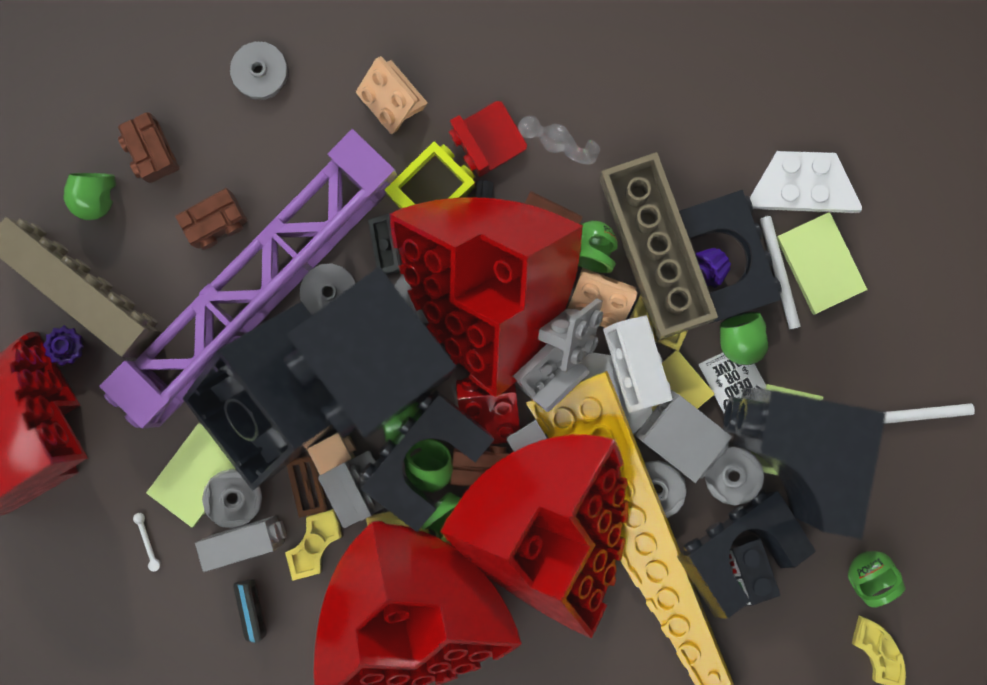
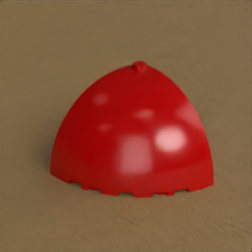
(487, 278)
(34, 435)
(548, 526)
(408, 613)

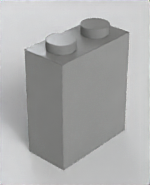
(684, 437)
(240, 543)

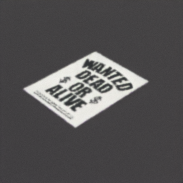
(729, 378)

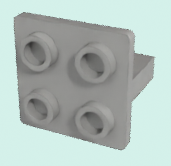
(574, 333)
(545, 381)
(344, 491)

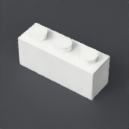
(637, 363)

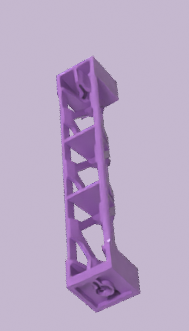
(134, 383)

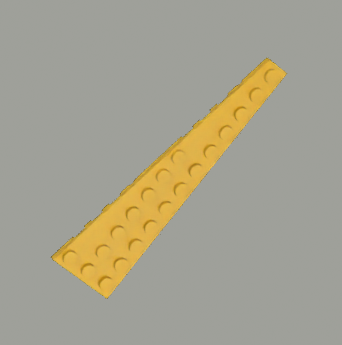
(649, 542)

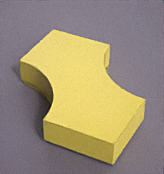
(307, 556)

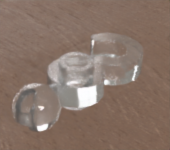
(557, 139)

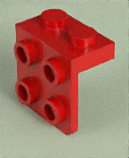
(487, 138)
(494, 414)

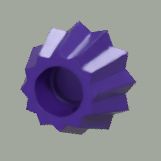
(713, 265)
(63, 345)

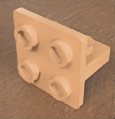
(389, 94)
(615, 296)

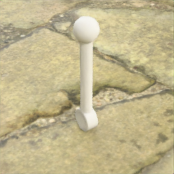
(154, 563)

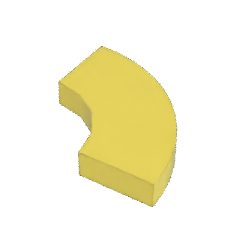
(882, 650)

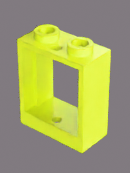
(446, 156)

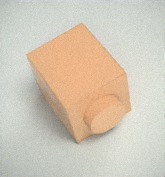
(332, 452)

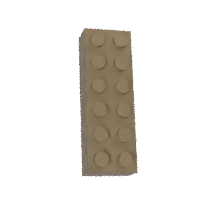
(657, 246)
(75, 289)

